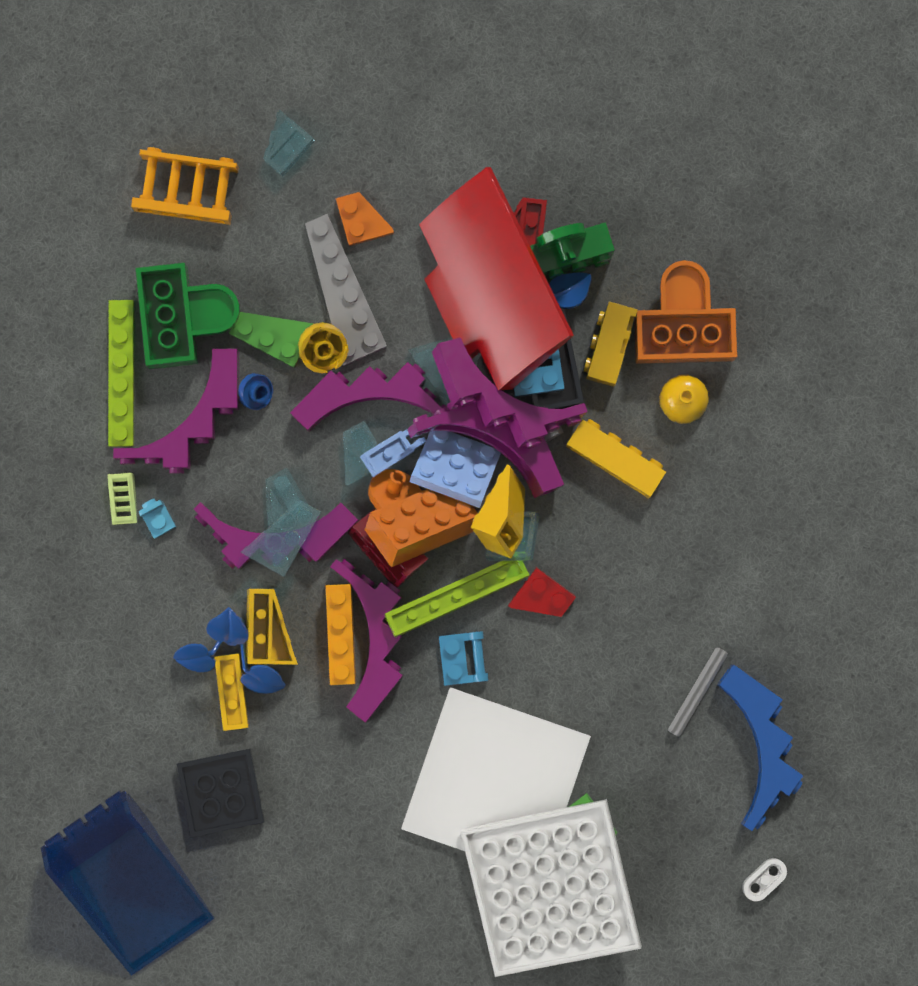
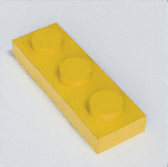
(231, 692)

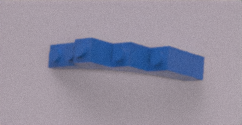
(771, 742)

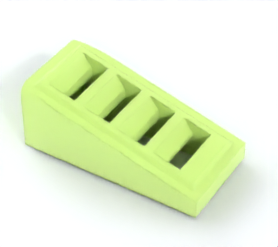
(112, 478)

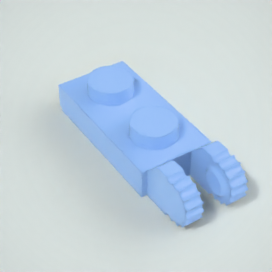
(389, 452)

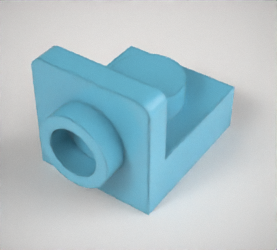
(157, 518)

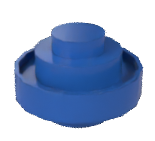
(255, 391)

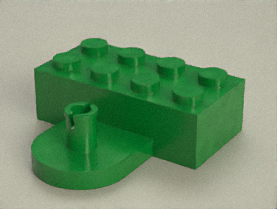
(573, 249)
(178, 313)

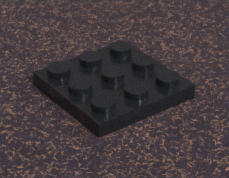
(220, 793)

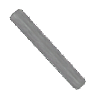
(697, 691)

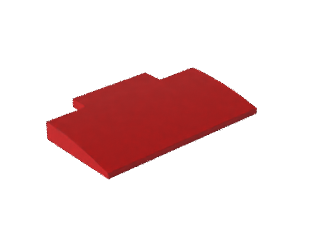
(492, 282)

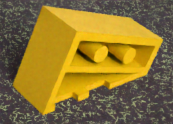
(610, 343)
(267, 632)

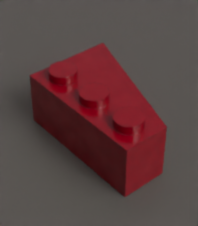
(395, 575)

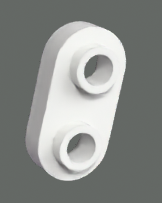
(766, 882)

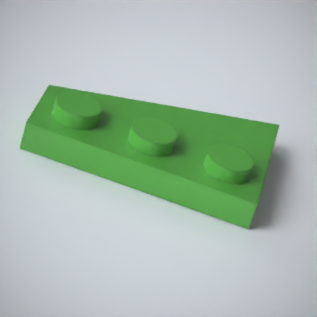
(271, 335)

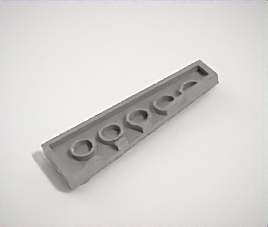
(342, 292)

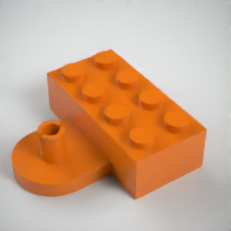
(685, 324)
(412, 519)

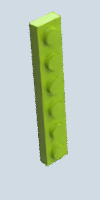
(121, 374)
(455, 596)

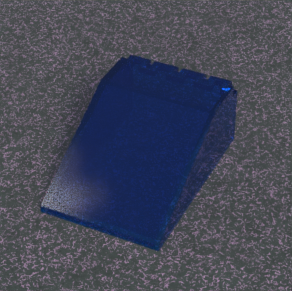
(125, 882)

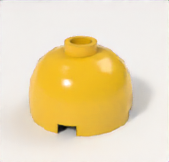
(322, 347)
(684, 399)

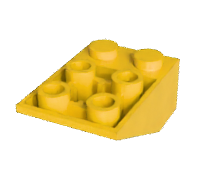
(502, 515)

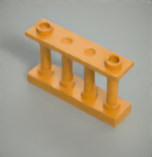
(194, 209)

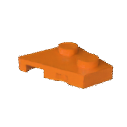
(361, 219)

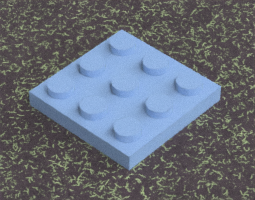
(455, 467)

